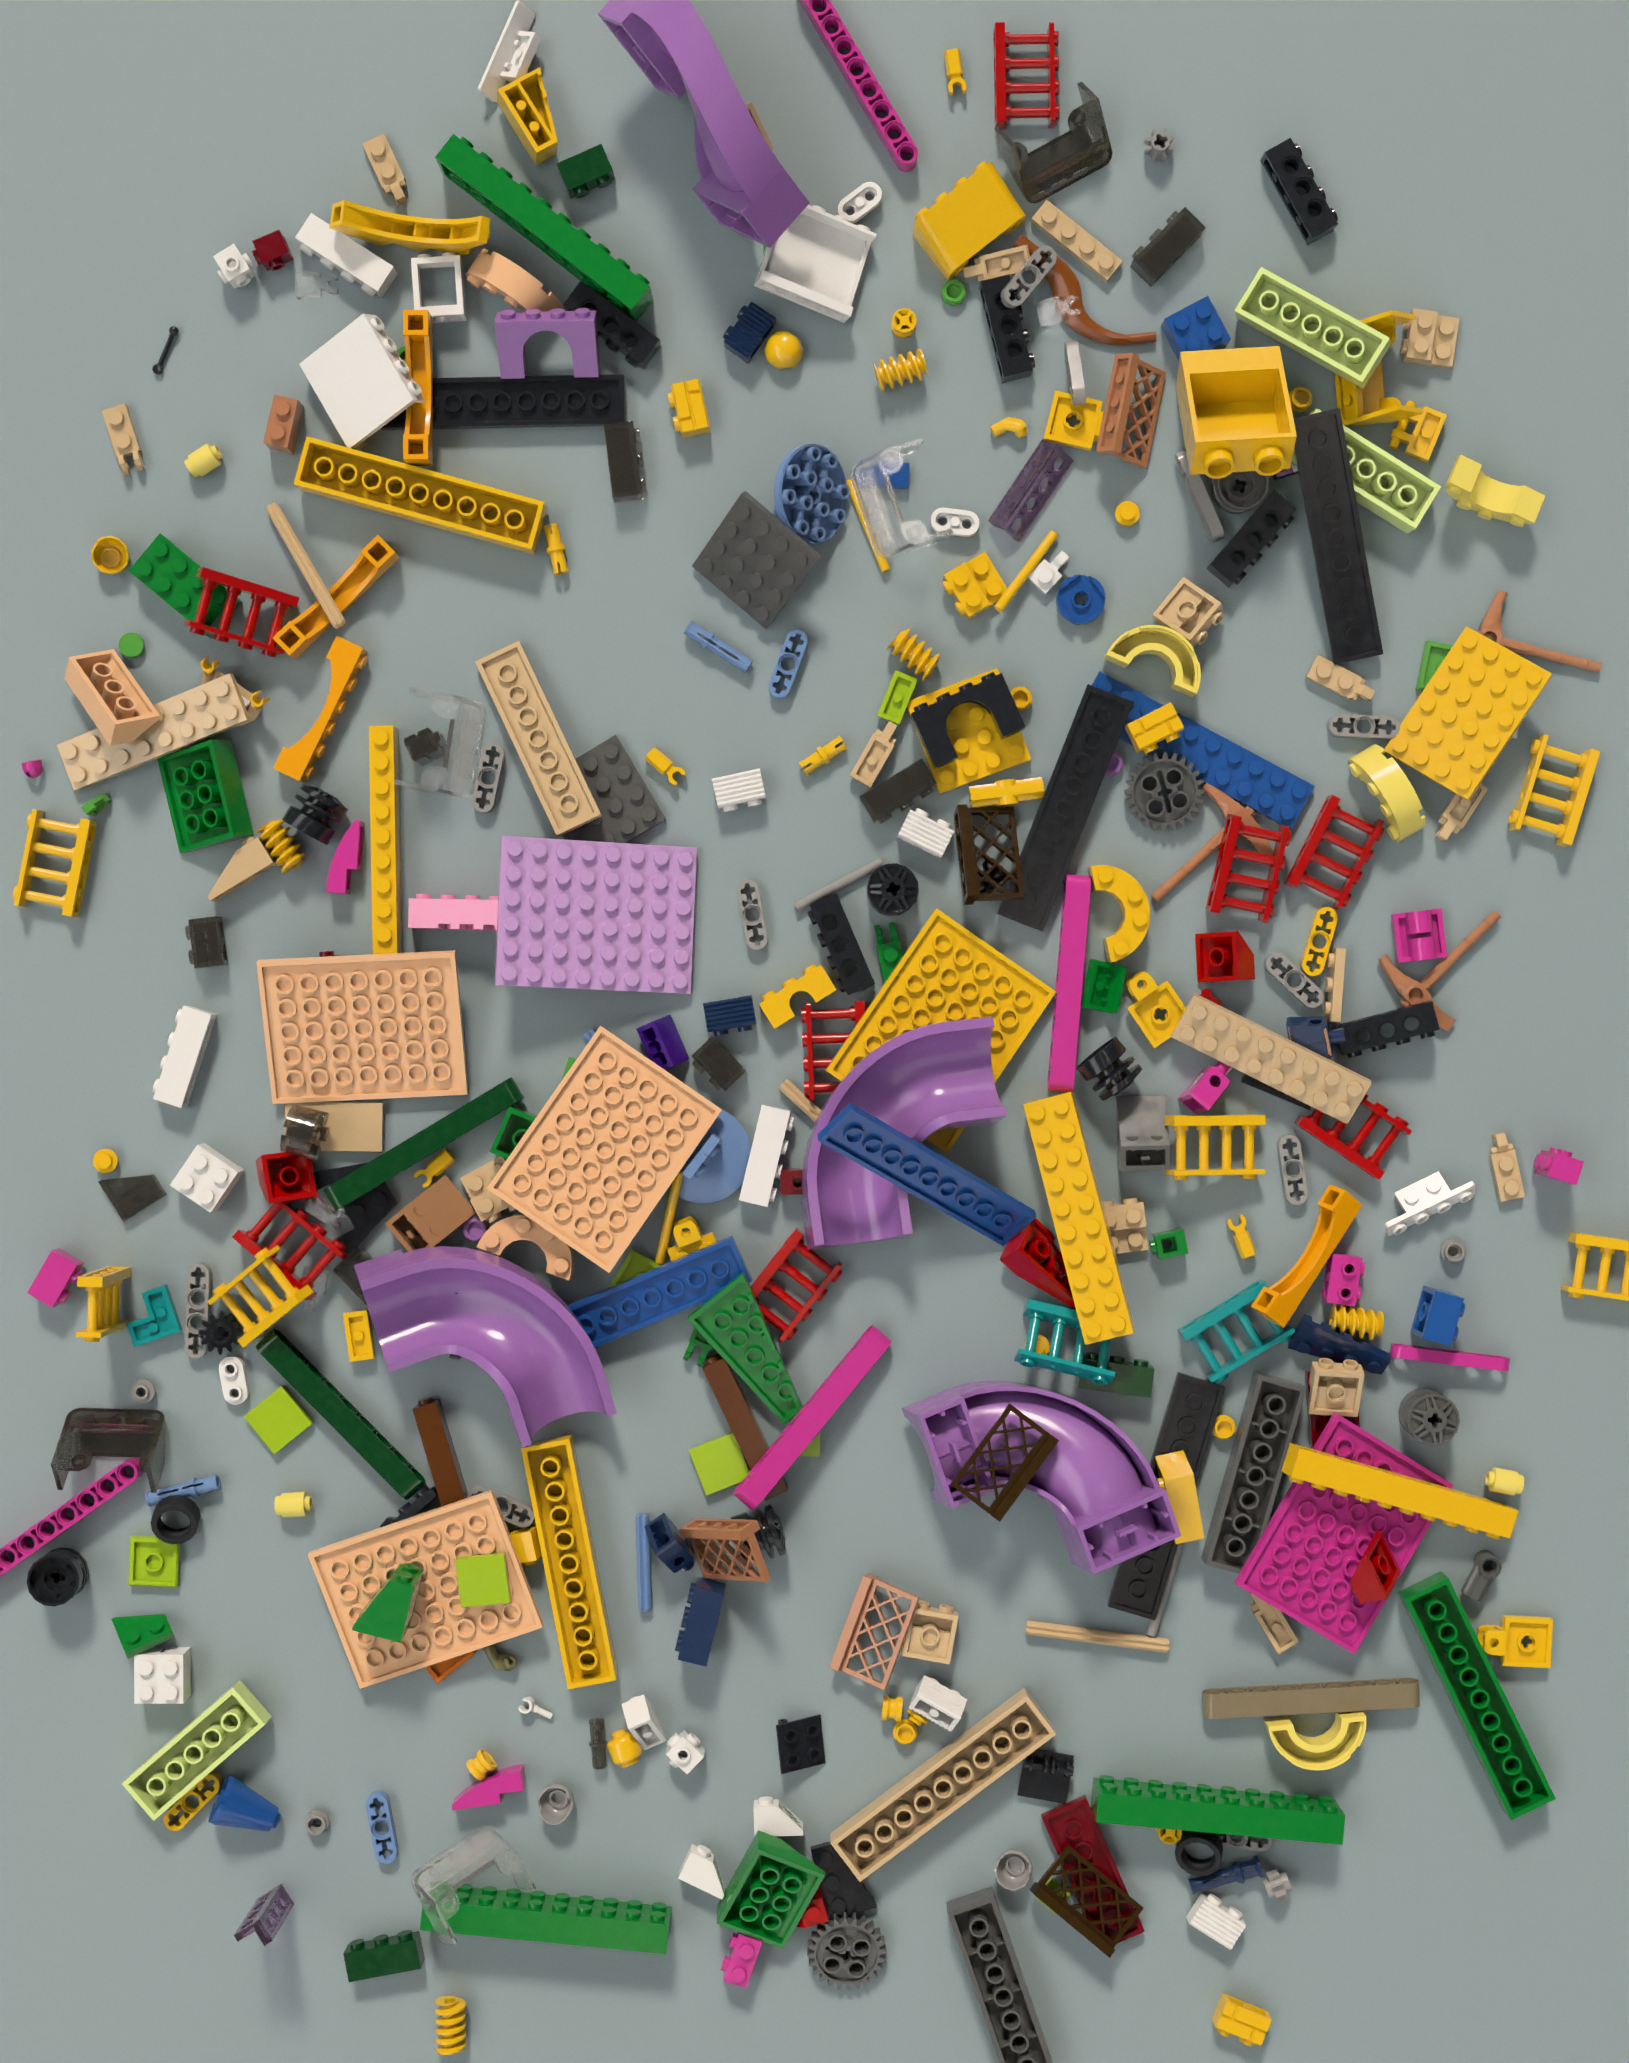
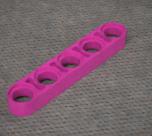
(1449, 1357)

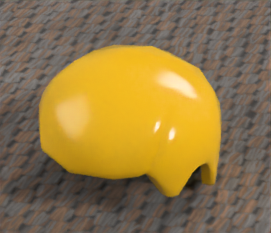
(783, 350)
(110, 555)

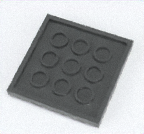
(756, 560)
(619, 794)

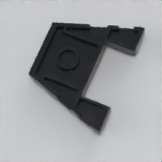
(363, 1212)

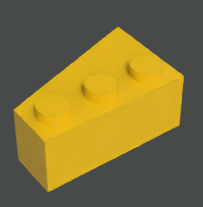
(528, 113)
(1179, 1482)

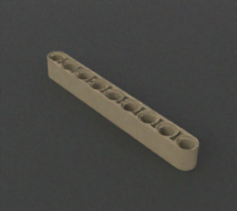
(1310, 1698)

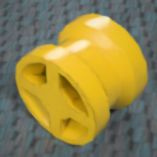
(906, 318)
(891, 1708)
(481, 1764)
(1169, 1836)

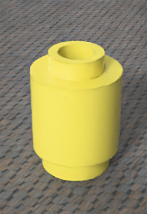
(203, 460)
(1504, 1481)
(293, 1504)

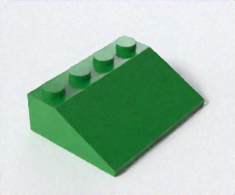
(205, 795)
(769, 1891)

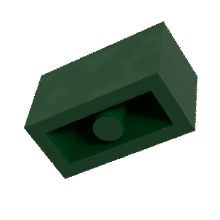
(586, 171)

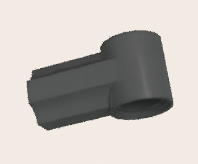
(1480, 1578)

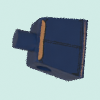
(1314, 1034)
(675, 1553)

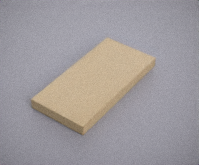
(350, 1125)

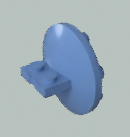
(811, 493)
(717, 1163)

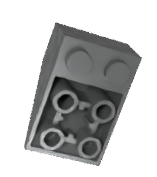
(1142, 1133)

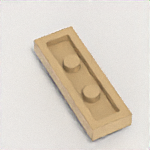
(1334, 984)

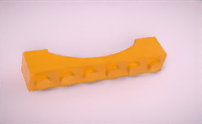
(419, 416)
(362, 574)
(345, 663)
(1335, 1215)

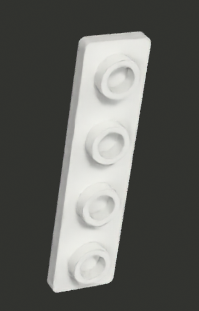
(512, 52)
(1426, 1199)

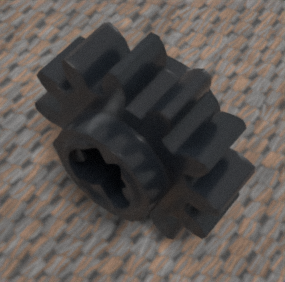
(212, 1338)

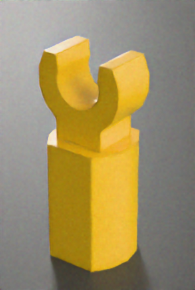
(954, 70)
(663, 764)
(436, 1166)
(1242, 1238)

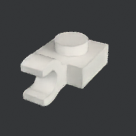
(1047, 573)

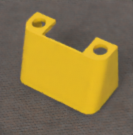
(967, 219)

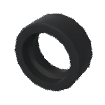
(173, 1535)
(1195, 1866)

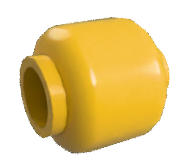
(624, 1748)

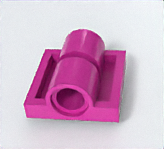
(1419, 935)

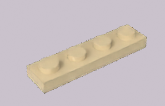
(1076, 241)

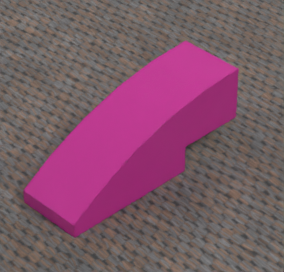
(346, 858)
(491, 1789)

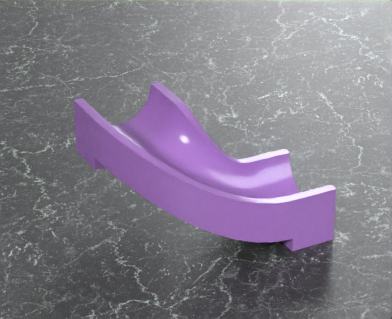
(738, 170)
(916, 1085)
(497, 1320)
(1090, 1480)

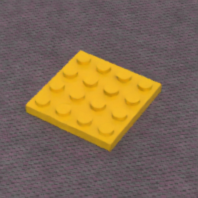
(974, 741)

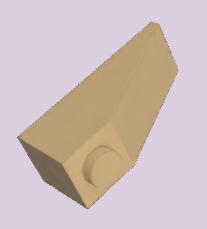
(243, 867)

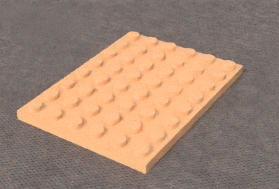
(363, 1027)
(604, 1149)
(439, 1628)

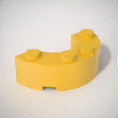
(1133, 905)

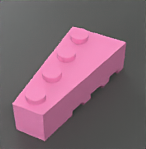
(453, 913)

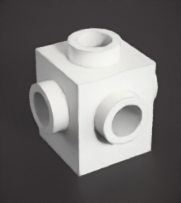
(234, 266)
(684, 1751)

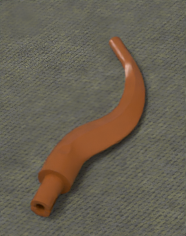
(1064, 284)

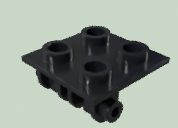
(800, 1743)
(1046, 1776)

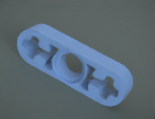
(788, 645)
(392, 1843)

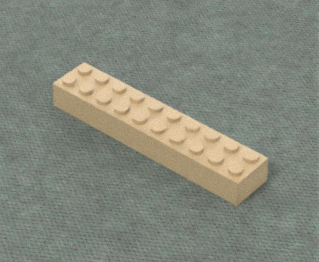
(942, 1784)

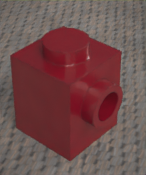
(272, 251)
(791, 1181)

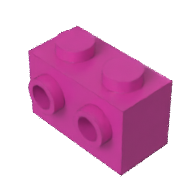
(1558, 1165)
(56, 1278)
(1342, 1279)
(741, 1959)

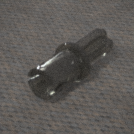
(598, 1743)

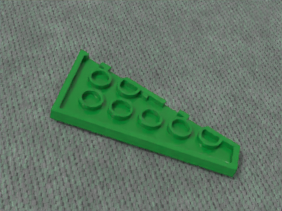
(742, 1337)

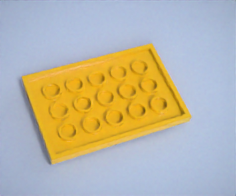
(1468, 713)

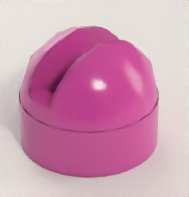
(32, 768)

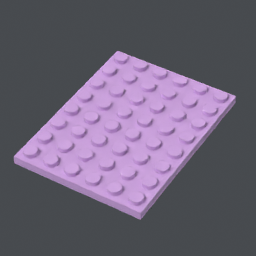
(595, 915)

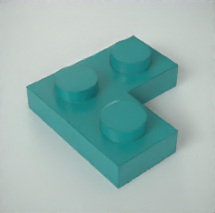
(161, 1319)

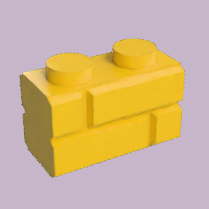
(690, 408)
(1154, 727)
(1241, 2020)

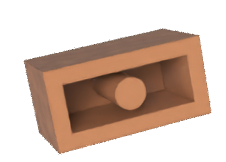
(283, 424)

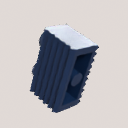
(749, 331)
(730, 1014)

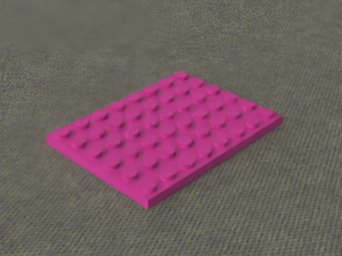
(1320, 1537)

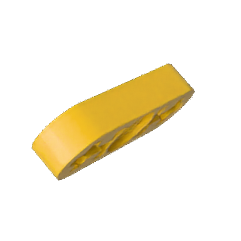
(1320, 961)
(185, 1818)

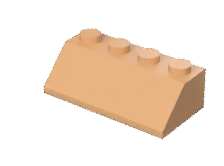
(110, 696)

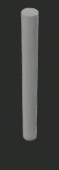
(839, 884)
(1154, 1625)

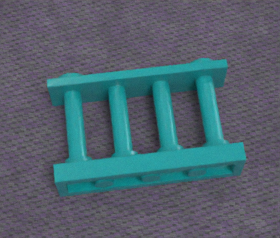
(1061, 1318)
(1214, 1318)

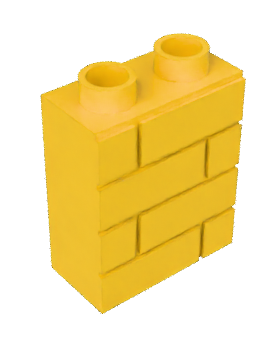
(1235, 411)

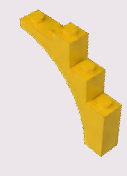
(409, 231)

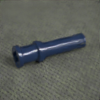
(1240, 1876)

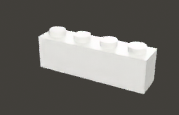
(346, 255)
(184, 1056)
(765, 1154)

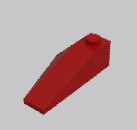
(1038, 1261)

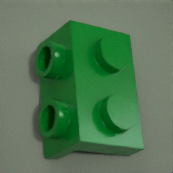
(1103, 986)

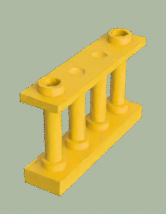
(1577, 785)
(78, 855)
(1226, 1124)
(1607, 1247)
(103, 1301)
(279, 1306)

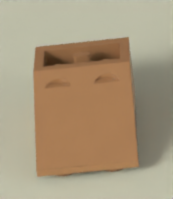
(431, 1216)

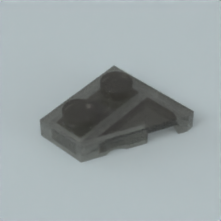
(132, 1194)

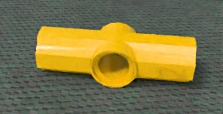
(1006, 792)

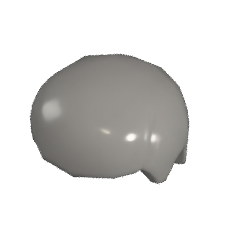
(555, 1804)
(1013, 1870)

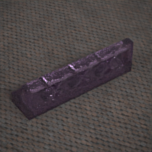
(1028, 486)
(266, 1915)

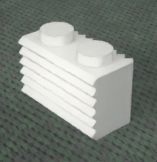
(739, 789)
(926, 833)
(938, 1703)
(1216, 1920)

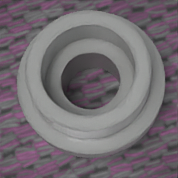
(1460, 1251)
(149, 1388)
(315, 1829)

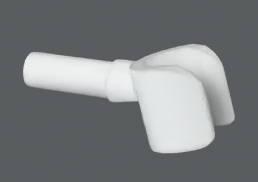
(534, 1708)

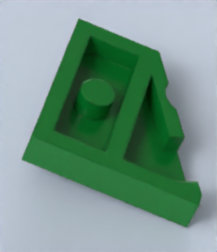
(142, 1632)

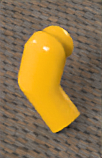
(1009, 424)

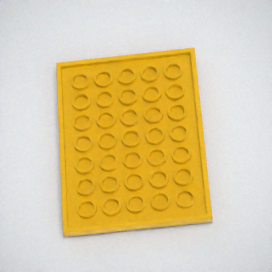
(946, 979)

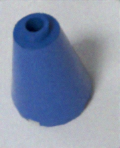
(243, 1808)

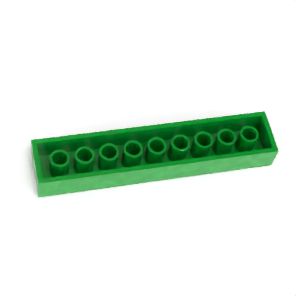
(543, 227)
(1476, 1695)
(1217, 1810)
(559, 1919)

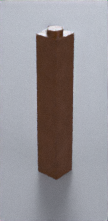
(739, 1415)
(440, 1451)

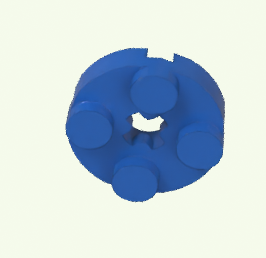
(1080, 585)

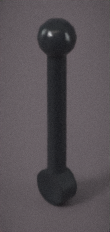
(157, 368)

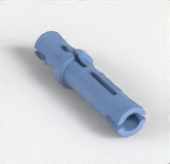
(694, 630)
(192, 1488)

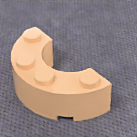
(511, 281)
(519, 1227)

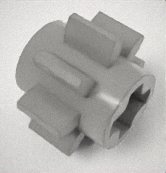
(1160, 138)
(1277, 1885)

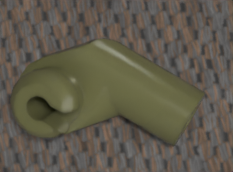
(499, 1660)

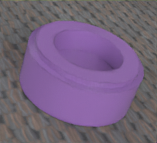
(1115, 765)
(474, 1229)

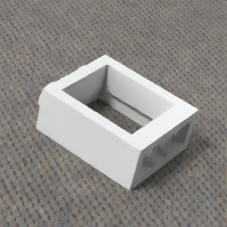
(441, 313)

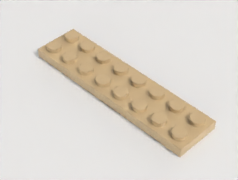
(182, 722)
(538, 738)
(1271, 1058)

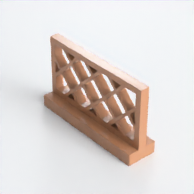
(1119, 408)
(722, 1532)
(854, 1624)

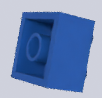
(1195, 328)
(1438, 1315)

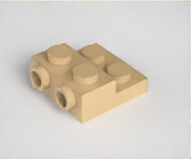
(1430, 339)
(1189, 612)
(484, 1201)
(1127, 1225)
(1335, 1387)
(931, 1633)

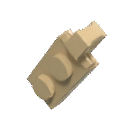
(386, 167)
(998, 264)
(1338, 680)
(874, 755)
(1458, 813)
(1505, 1169)
(1274, 1625)

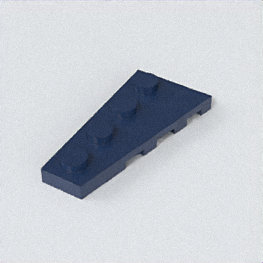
(1324, 1343)

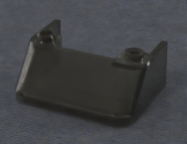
(1065, 157)
(111, 1434)

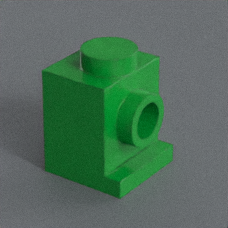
(1177, 1247)

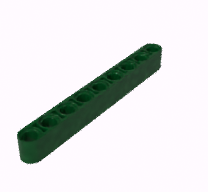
(423, 1144)
(340, 1414)

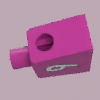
(1200, 1093)

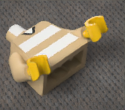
(251, 700)

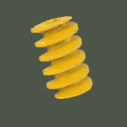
(900, 370)
(915, 653)
(281, 845)
(1356, 1320)
(453, 2025)

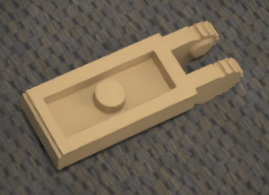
(123, 437)

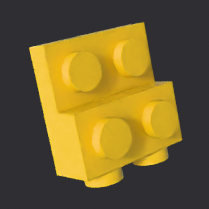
(974, 585)

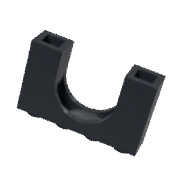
(990, 694)

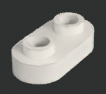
(857, 202)
(954, 520)
(236, 1380)

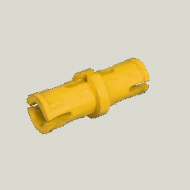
(556, 549)
(823, 755)

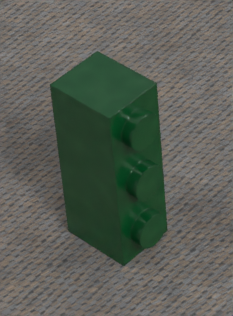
(1129, 1377)
(383, 1955)

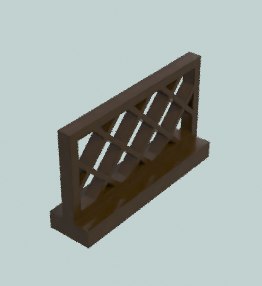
(967, 854)
(1021, 1476)
(1074, 1917)

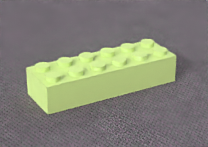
(1312, 327)
(1386, 483)
(196, 1750)

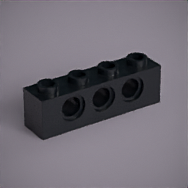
(1311, 227)
(646, 344)
(1009, 367)
(1275, 507)
(832, 907)
(1426, 1028)

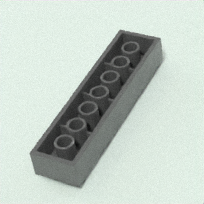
(1253, 1470)
(998, 1978)

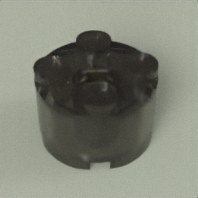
(304, 1132)

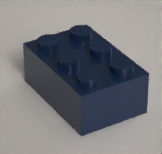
(700, 1621)

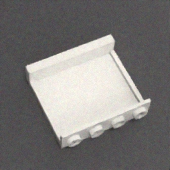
(817, 262)
(361, 380)

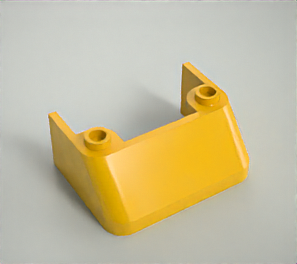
(1369, 404)

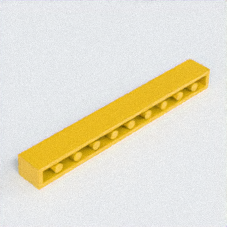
(385, 840)
(1400, 1491)

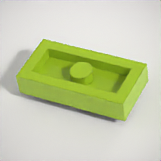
(897, 697)

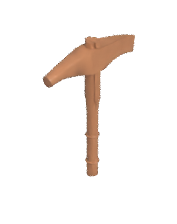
(1492, 629)
(1227, 806)
(1417, 992)

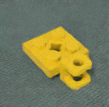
(1080, 435)
(1147, 1000)
(688, 1241)
(1506, 1641)

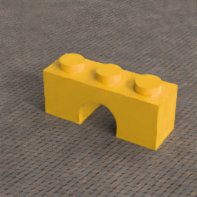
(777, 1005)

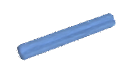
(643, 1563)

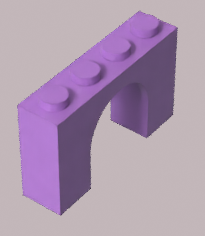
(575, 326)

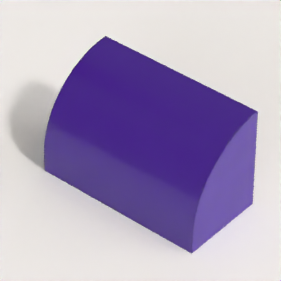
(663, 1042)

